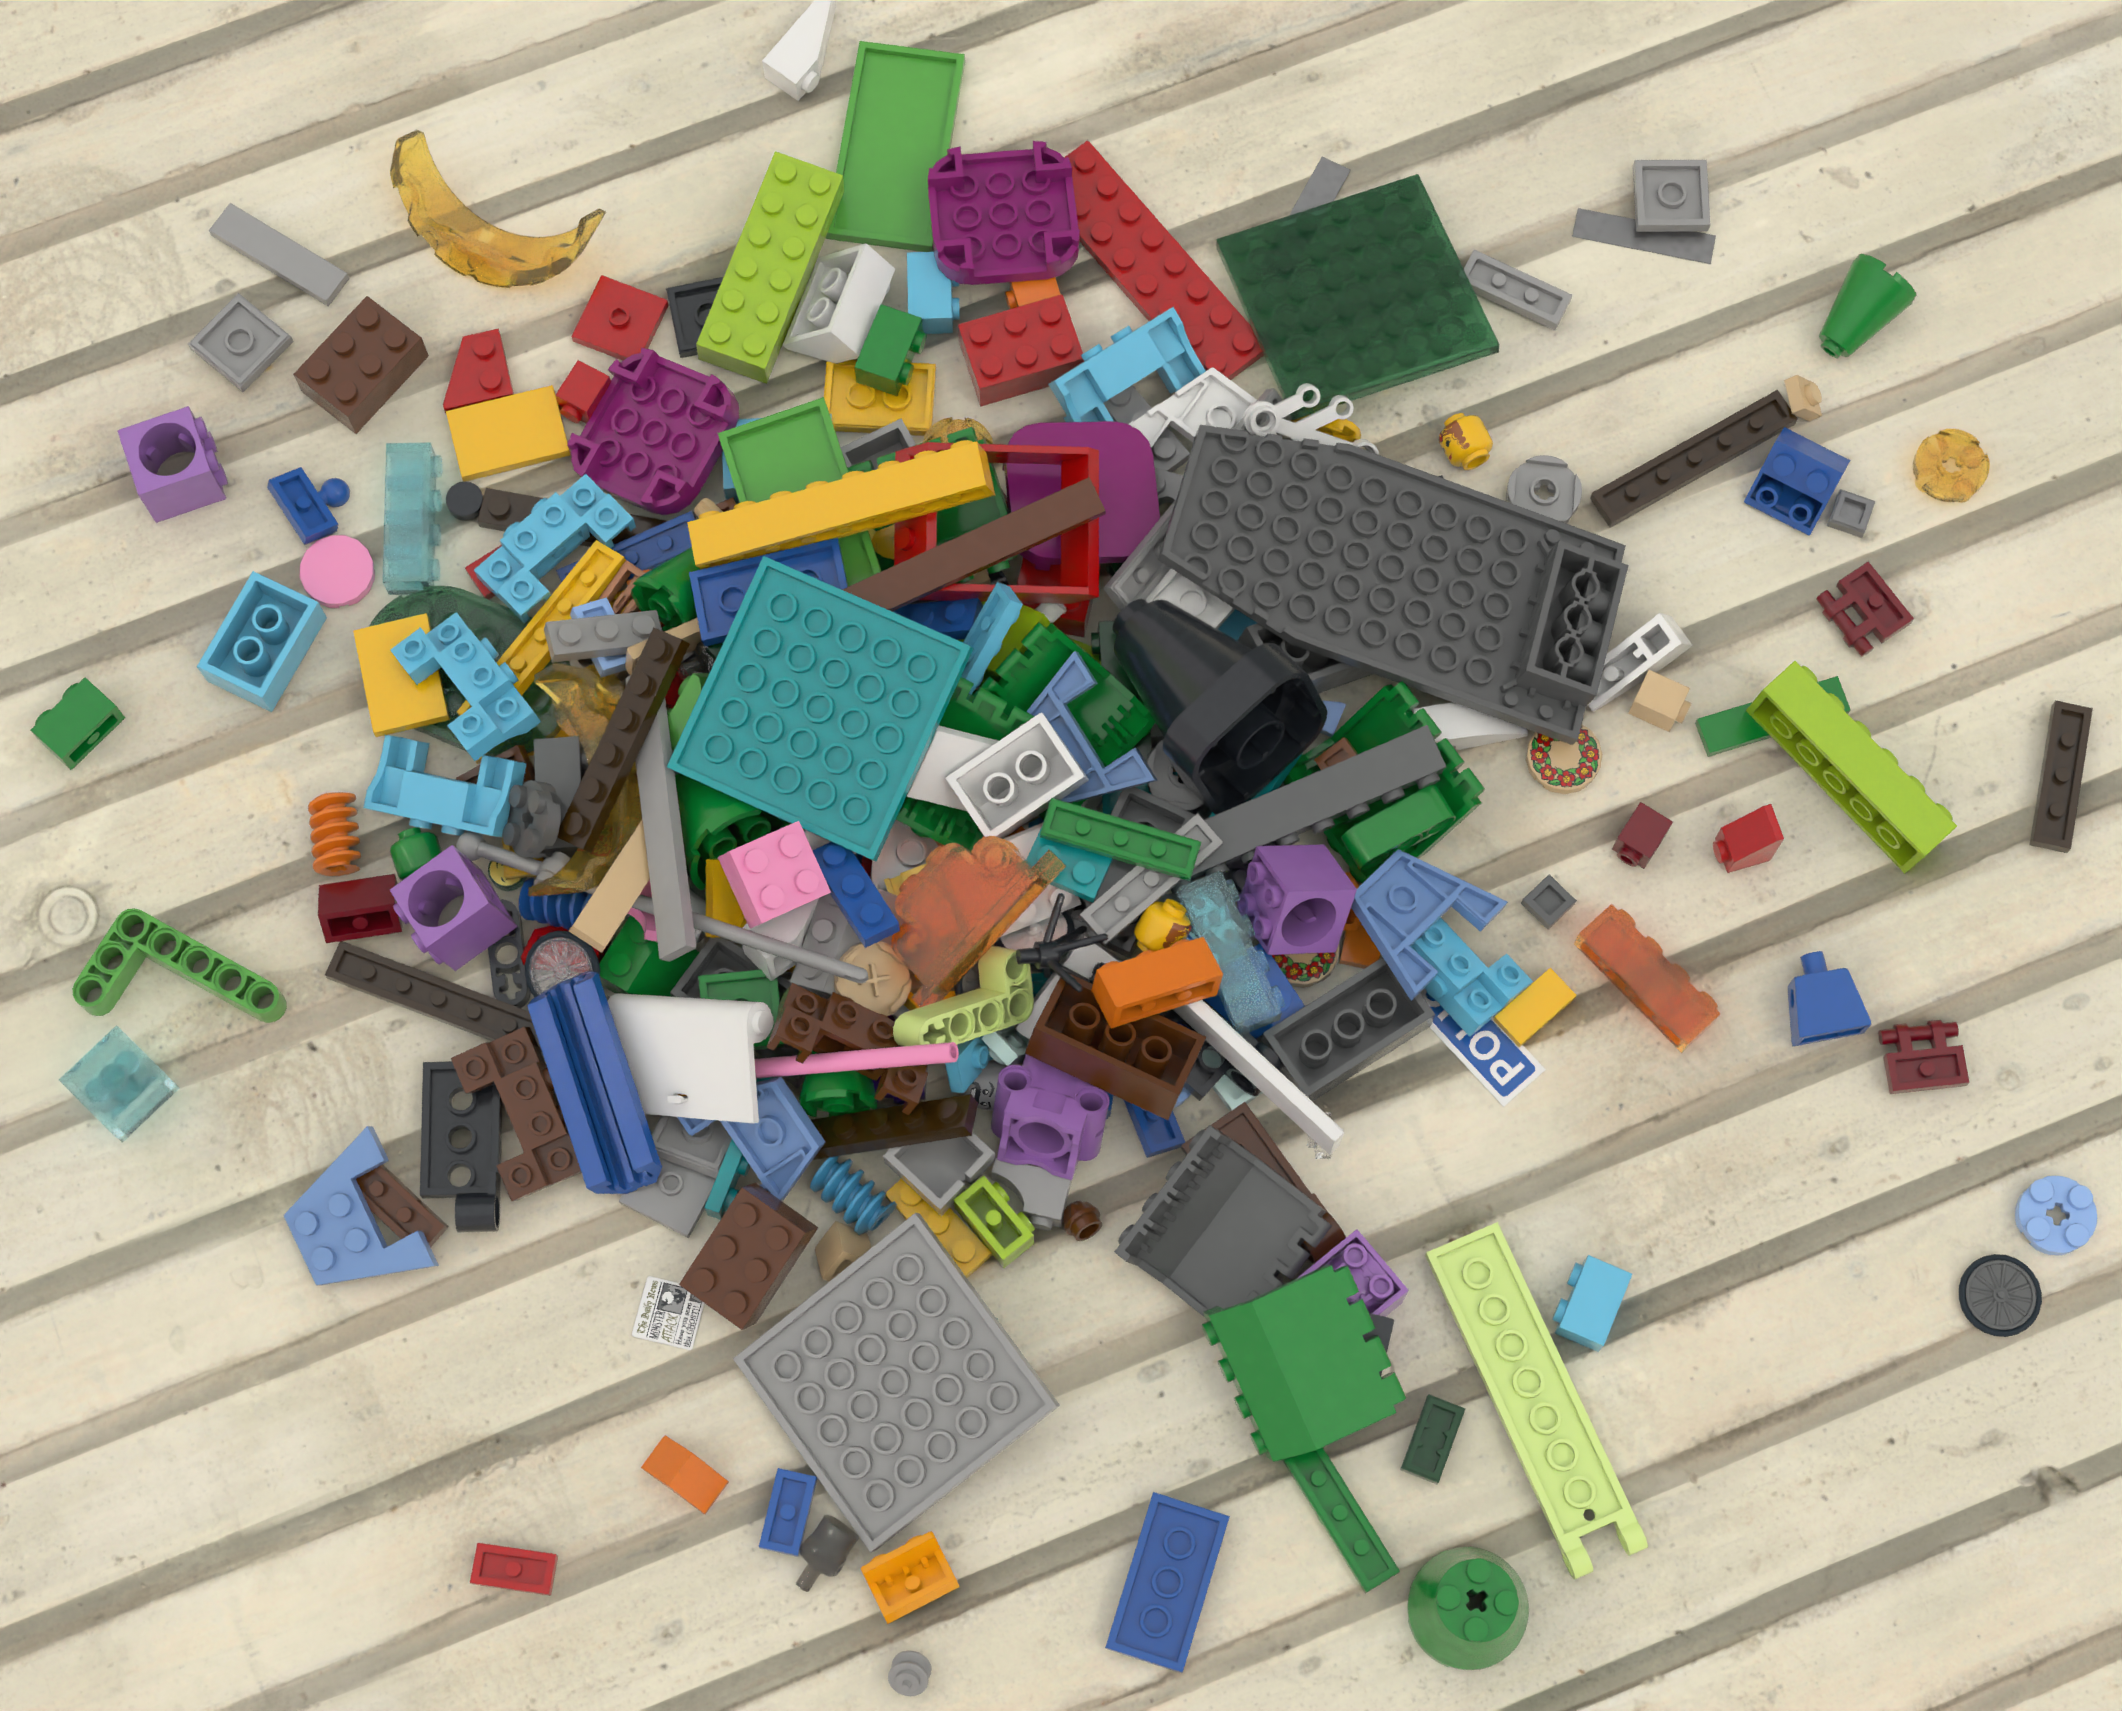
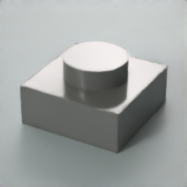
(1548, 902)

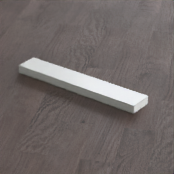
(1263, 1074)

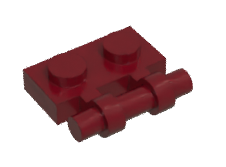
(1874, 604)
(1925, 1068)

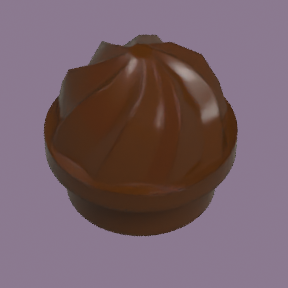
(1081, 1220)

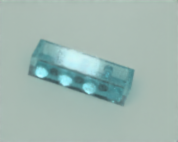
(410, 517)
(1244, 985)

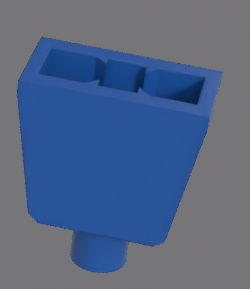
(1824, 1003)

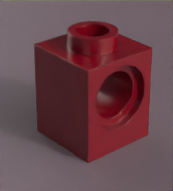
(1641, 836)

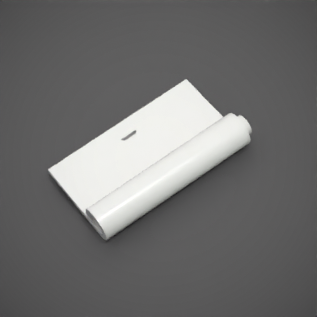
(693, 1051)

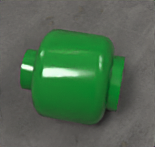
(413, 851)

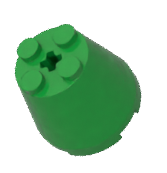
(716, 824)
(1445, 1624)

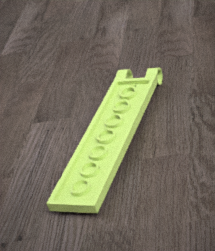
(1533, 1394)

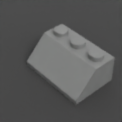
(831, 936)

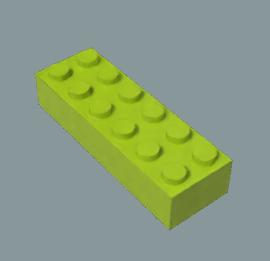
(770, 267)
(1851, 766)

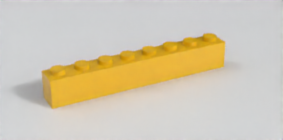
(843, 506)

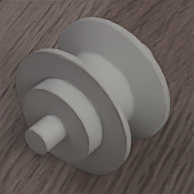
(909, 1673)

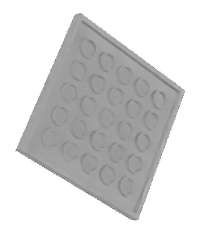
(895, 1382)

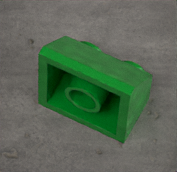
(635, 966)

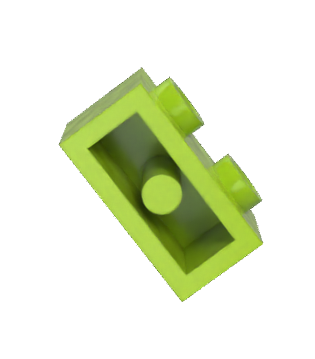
(994, 1221)

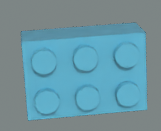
(262, 641)

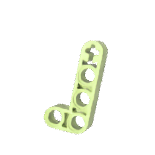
(999, 1003)

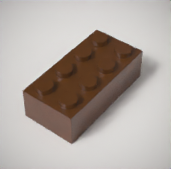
(1135, 1061)

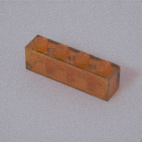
(1647, 977)

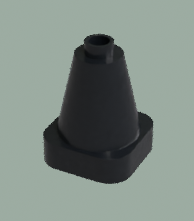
(1223, 708)

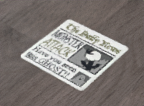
(667, 1314)

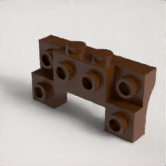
(839, 1026)
(532, 1106)

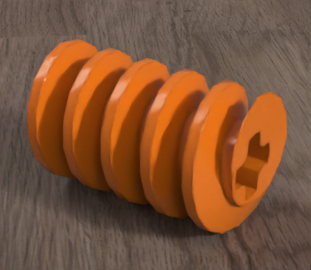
(331, 834)

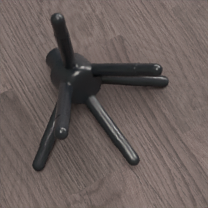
(1047, 953)

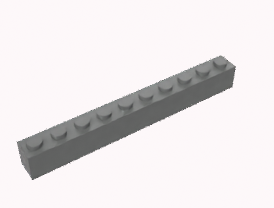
(1313, 803)

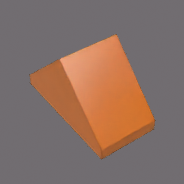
(685, 1474)

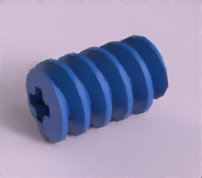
(557, 910)

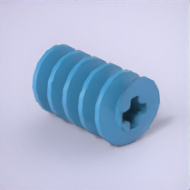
(851, 1195)

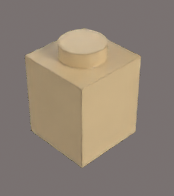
(1660, 701)

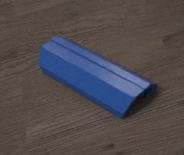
(594, 1086)

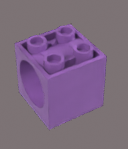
(157, 439)
(1296, 899)
(474, 928)
(1374, 1278)

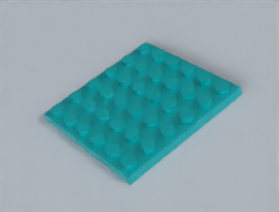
(820, 708)

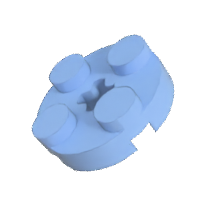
(2039, 1229)

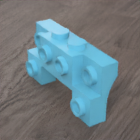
(1132, 356)
(545, 539)
(495, 703)
(426, 799)
(1463, 982)

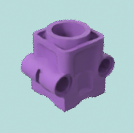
(1047, 1117)

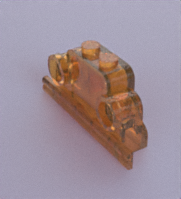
(962, 908)

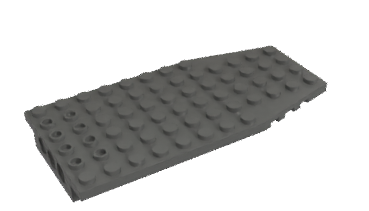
(1401, 573)

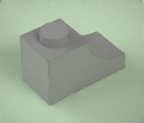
(1040, 1192)

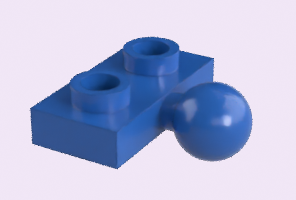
(307, 507)

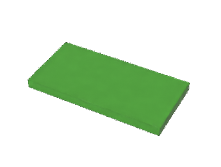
(892, 134)
(787, 455)

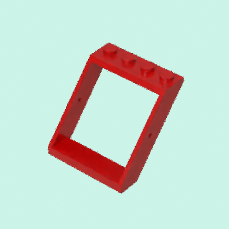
(1078, 545)

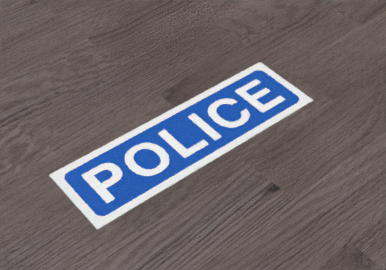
(1487, 1054)

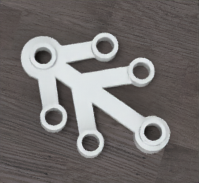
(1305, 427)

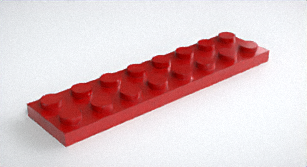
(1155, 267)

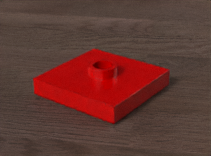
(619, 319)

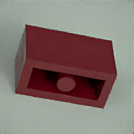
(358, 908)

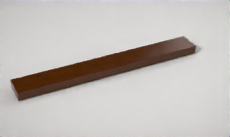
(982, 547)

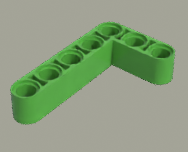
(180, 961)

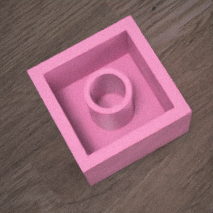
(774, 874)

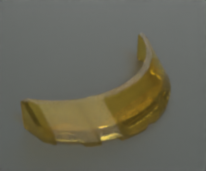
(465, 239)
(589, 711)

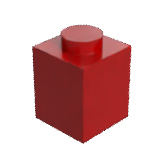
(581, 392)

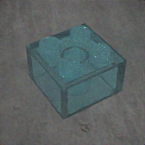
(119, 1083)

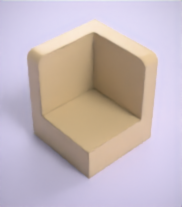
(839, 1249)

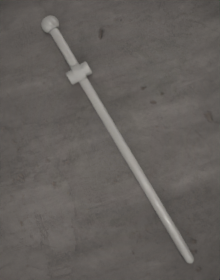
(475, 847)

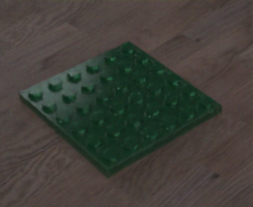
(1357, 294)

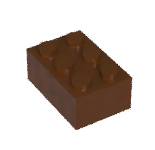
(361, 364)
(748, 1256)

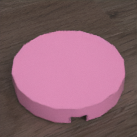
(337, 571)

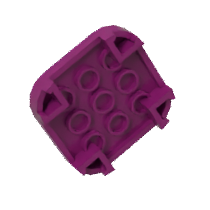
(1003, 215)
(655, 433)
(1125, 484)

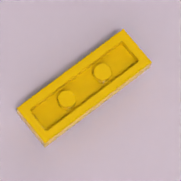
(950, 1230)

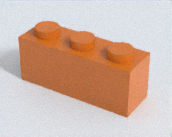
(1156, 981)

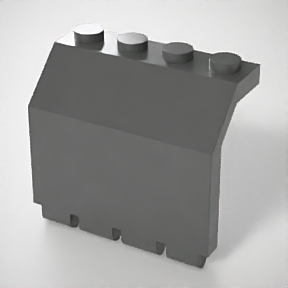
(1222, 1226)

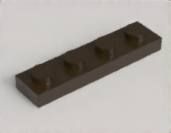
(2061, 776)

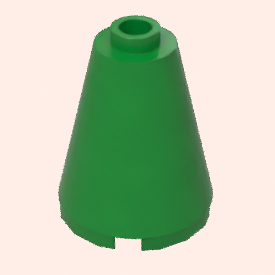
(1864, 306)
(668, 590)
(837, 1093)

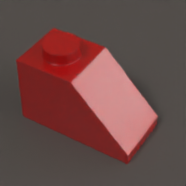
(1748, 840)

